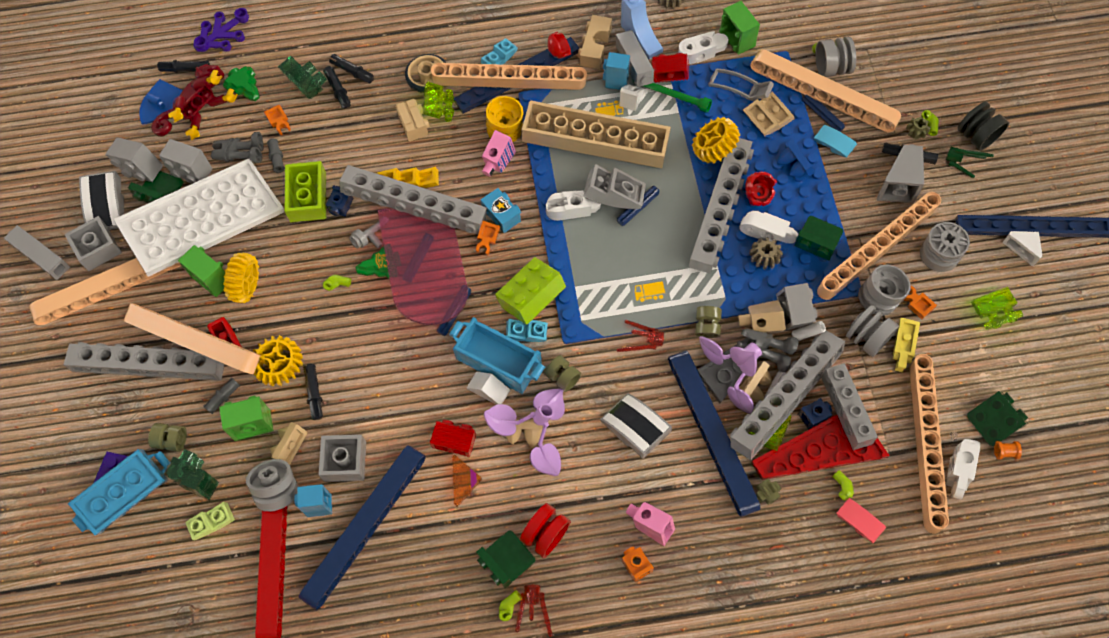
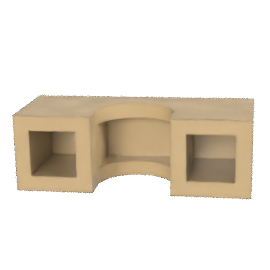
(597, 30)

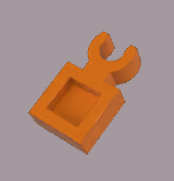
(277, 118)
(488, 235)
(920, 304)

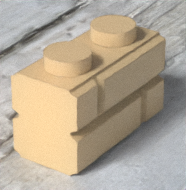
(412, 120)

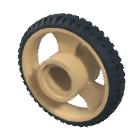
(423, 70)

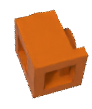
(636, 571)

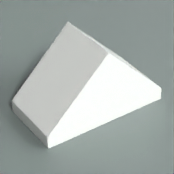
(630, 96)
(1025, 245)
(488, 387)

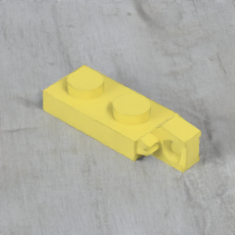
(905, 343)

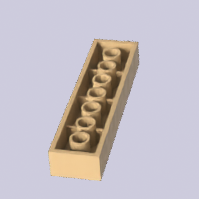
(595, 134)

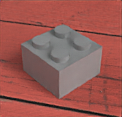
(134, 159)
(185, 161)
(93, 243)
(797, 306)
(342, 458)

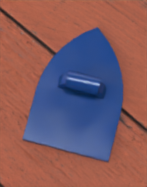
(157, 101)

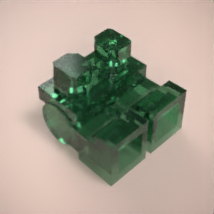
(302, 78)
(188, 474)

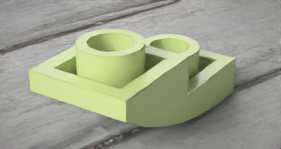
(210, 521)

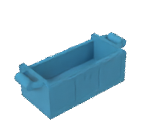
(496, 354)
(118, 491)

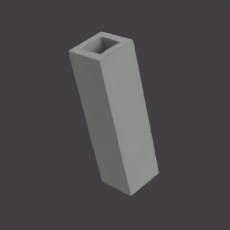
(639, 67)
(37, 252)

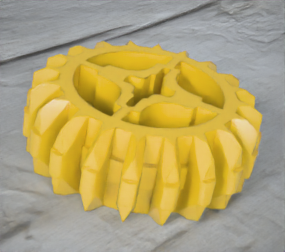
(716, 140)
(241, 277)
(282, 368)

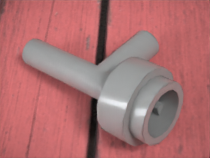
(360, 240)

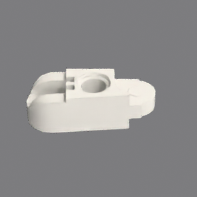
(703, 46)
(561, 207)
(766, 225)
(962, 467)

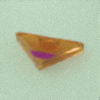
(463, 480)

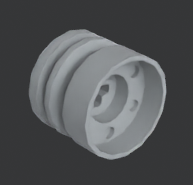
(835, 56)
(944, 246)
(884, 289)
(872, 330)

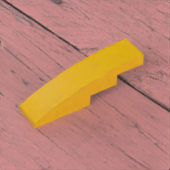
(423, 178)

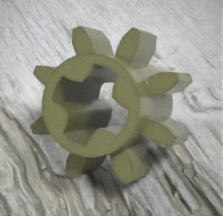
(918, 128)
(768, 491)

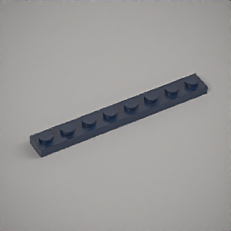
(480, 95)
(1045, 225)

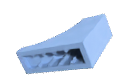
(635, 18)

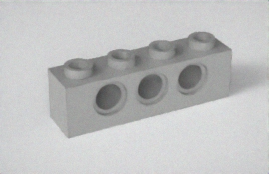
(849, 407)

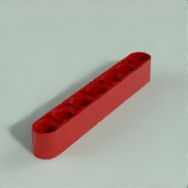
(271, 574)

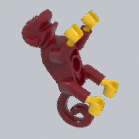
(192, 99)

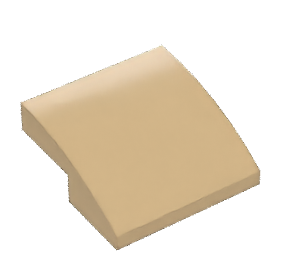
(768, 114)

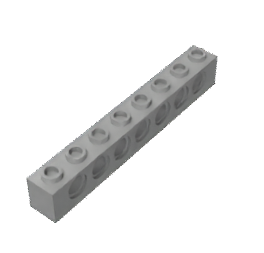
(412, 199)
(704, 260)
(77, 361)
(749, 445)

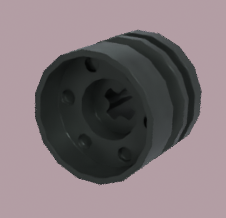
(983, 126)

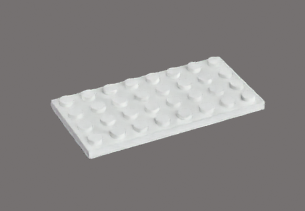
(198, 216)

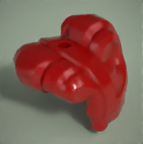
(760, 183)

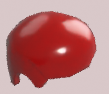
(558, 45)

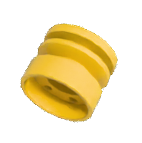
(504, 116)

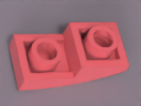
(861, 520)

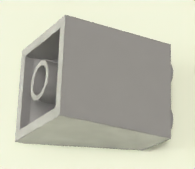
(905, 176)

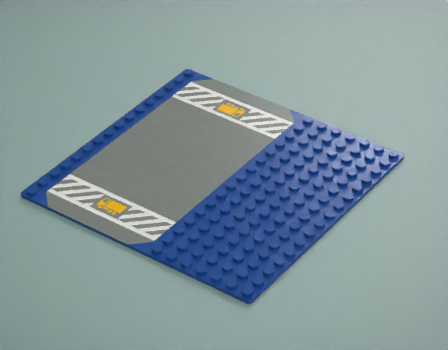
(644, 267)

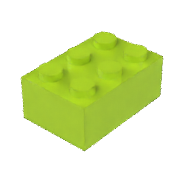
(305, 191)
(530, 290)

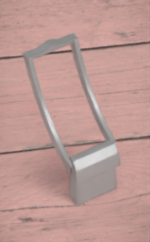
(758, 91)

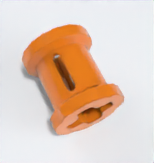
(1007, 450)

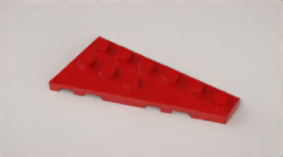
(816, 450)

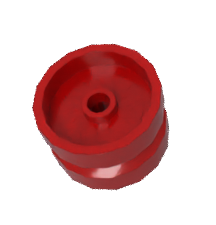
(545, 530)

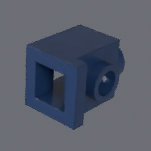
(338, 202)
(811, 418)

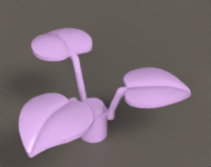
(745, 359)
(548, 406)

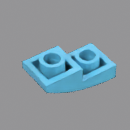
(501, 53)
(835, 140)
(532, 332)

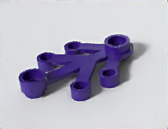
(204, 42)

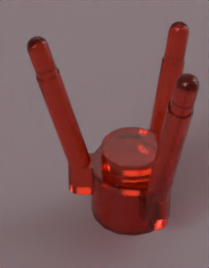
(653, 337)
(532, 596)

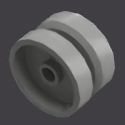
(272, 485)

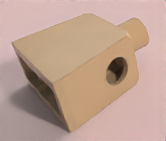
(764, 317)

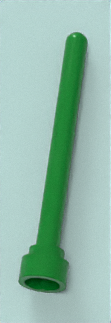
(702, 103)

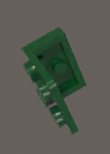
(160, 187)
(819, 237)
(997, 418)
(506, 559)

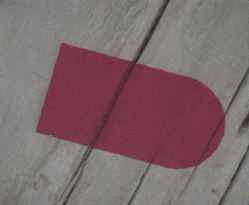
(423, 267)

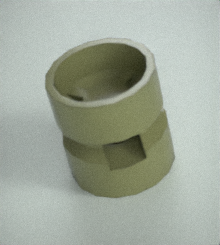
(708, 314)
(564, 374)
(168, 437)

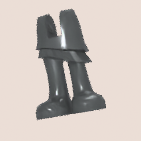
(229, 149)
(763, 340)

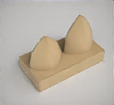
(750, 384)
(531, 432)
(291, 440)

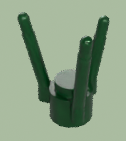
(956, 155)

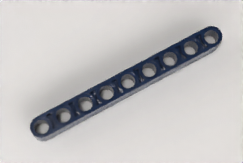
(714, 434)
(361, 528)

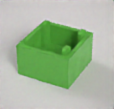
(739, 27)
(204, 269)
(246, 418)

